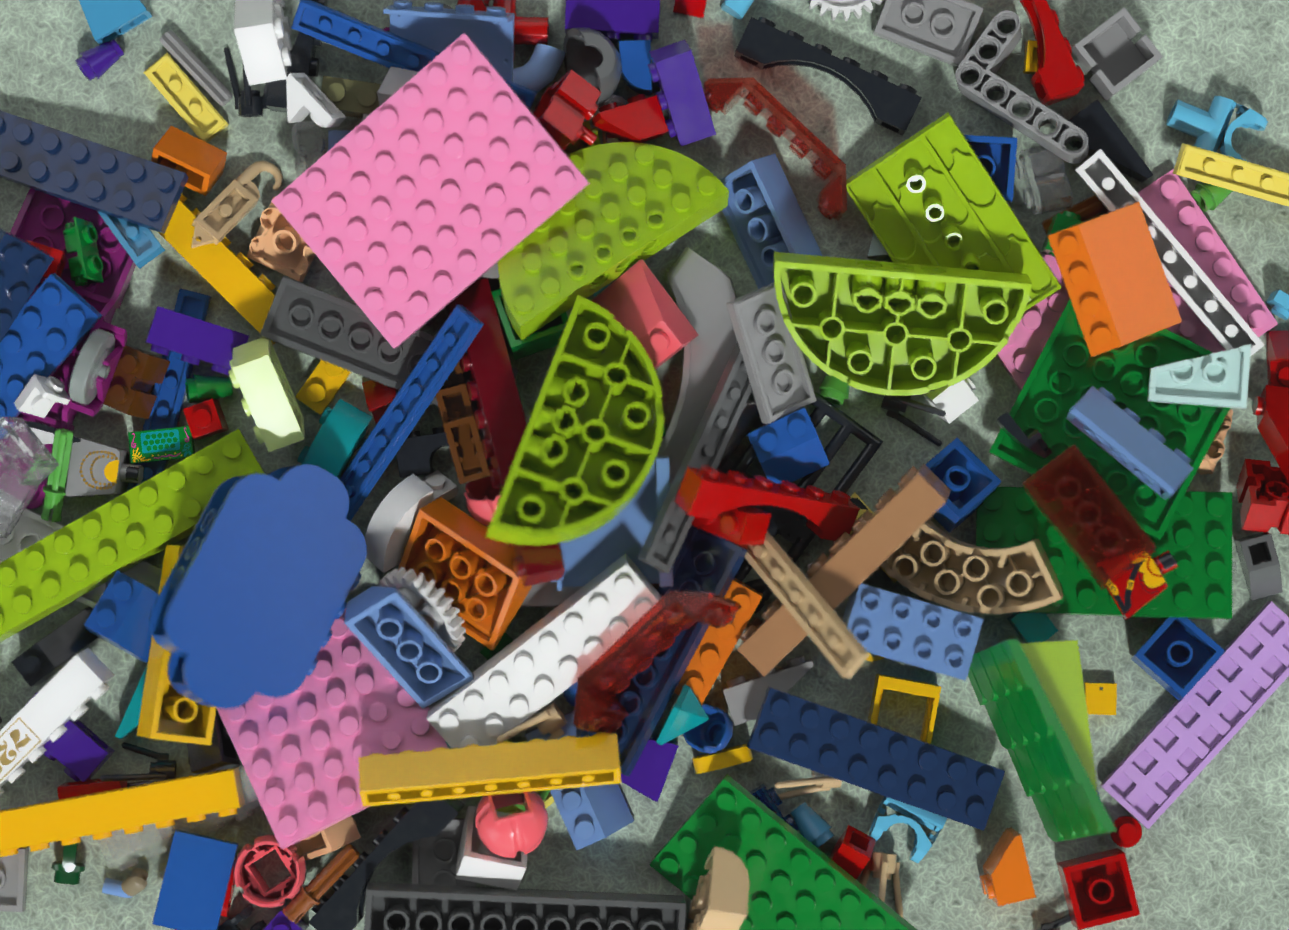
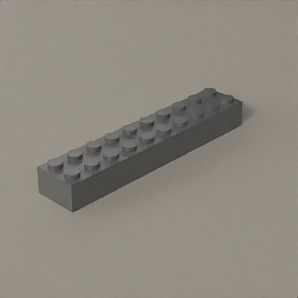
(493, 908)

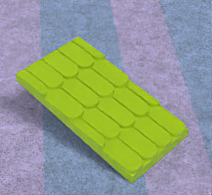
(942, 209)

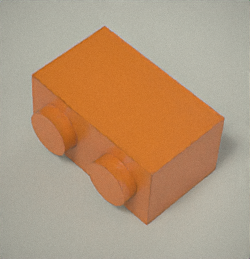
(190, 155)

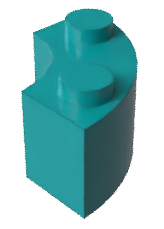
(337, 438)

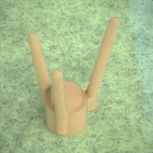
(548, 721)
(818, 783)
(883, 867)

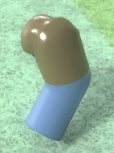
(128, 887)

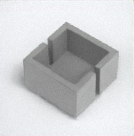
(1113, 56)

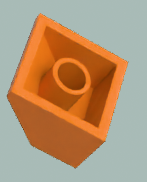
(1007, 871)

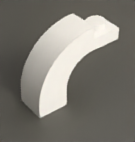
(397, 513)

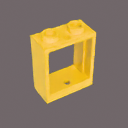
(908, 686)

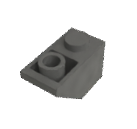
(1259, 565)

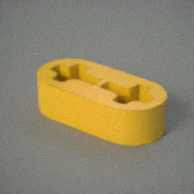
(722, 759)

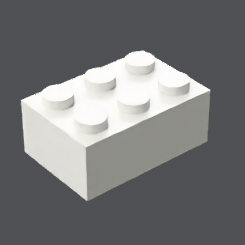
(263, 39)

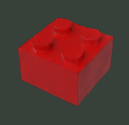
(1098, 888)

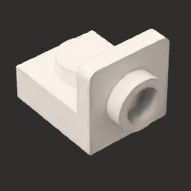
(41, 395)

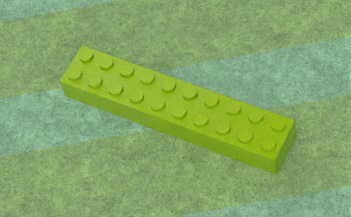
(117, 534)

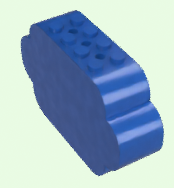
(258, 586)

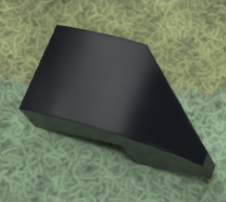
(1032, 442)

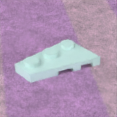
(1204, 381)

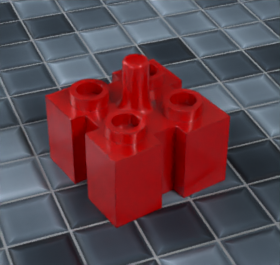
(565, 108)
(1263, 497)

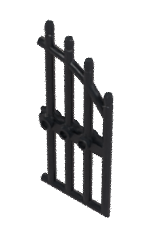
(793, 524)

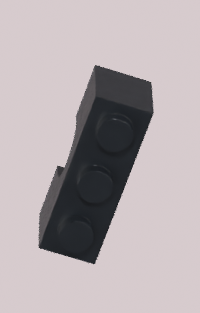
(418, 451)

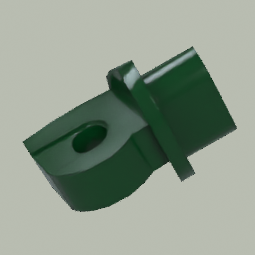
(68, 870)

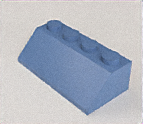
(765, 216)
(1129, 442)
(405, 644)
(591, 810)

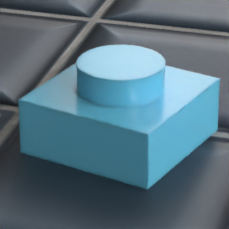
(1280, 302)

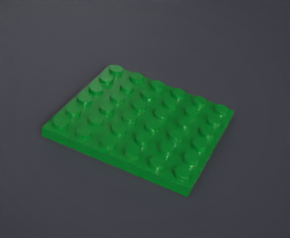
(1068, 372)

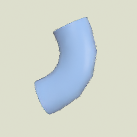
(540, 68)

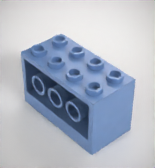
(912, 630)

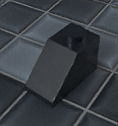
(213, 757)

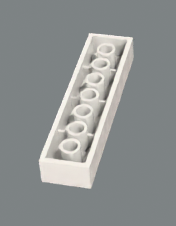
(544, 658)

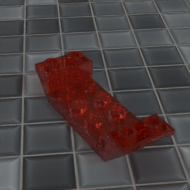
(724, 94)
(596, 703)

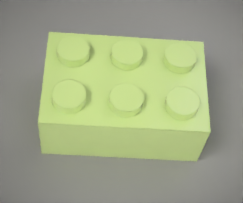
(267, 394)

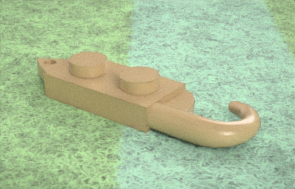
(232, 205)

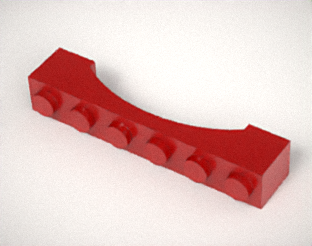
(1056, 72)
(709, 493)

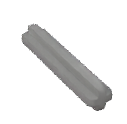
(196, 68)

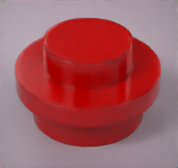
(1127, 831)

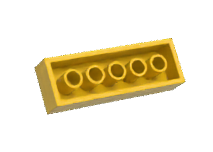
(163, 710)

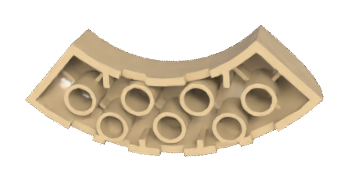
(972, 575)
(721, 893)

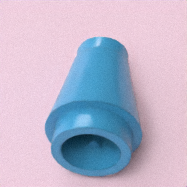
(811, 825)

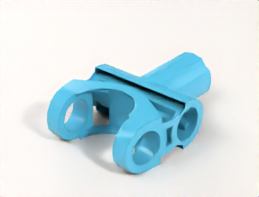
(1211, 125)
(913, 816)

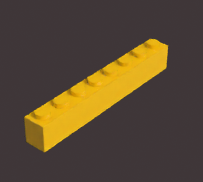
(489, 769)
(120, 809)

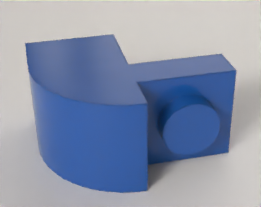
(634, 61)

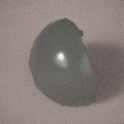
(594, 59)

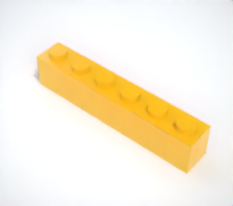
(222, 268)

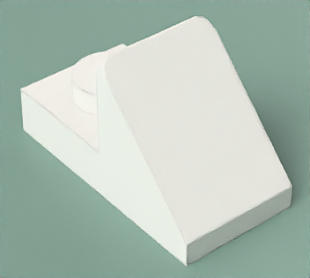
(306, 97)

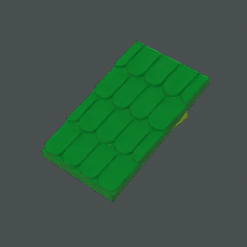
(1043, 722)

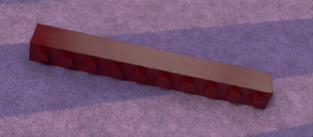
(501, 419)

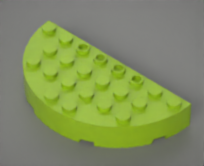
(629, 211)
(897, 323)
(586, 437)

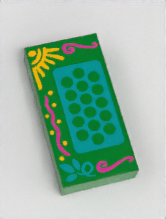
(160, 444)

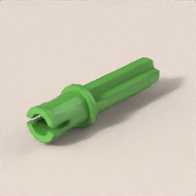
(56, 481)

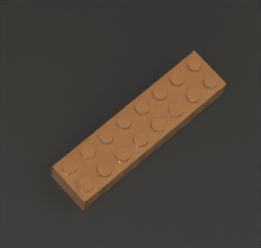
(850, 562)

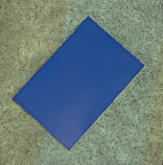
(195, 882)

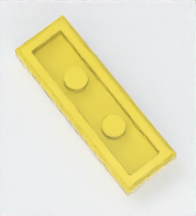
(186, 98)

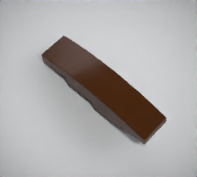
(461, 428)

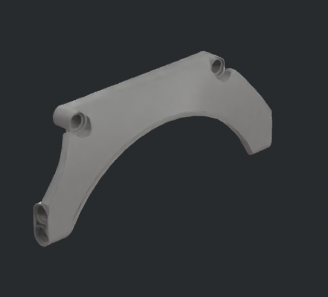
(702, 298)

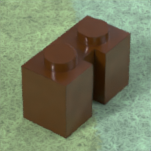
(134, 382)

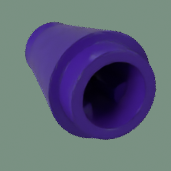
(99, 59)

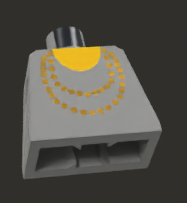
(100, 470)

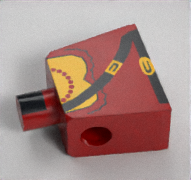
(1141, 584)

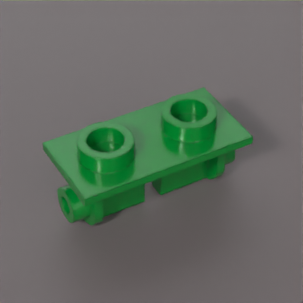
(82, 238)

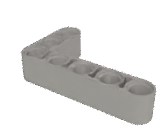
(1013, 97)

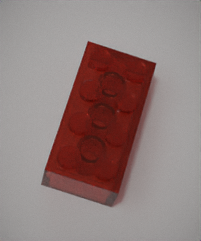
(1088, 517)

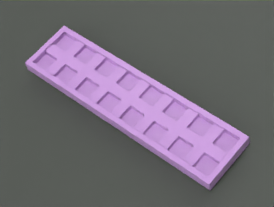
(1204, 719)

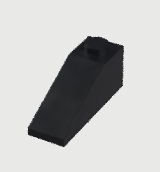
(1107, 136)
(55, 649)

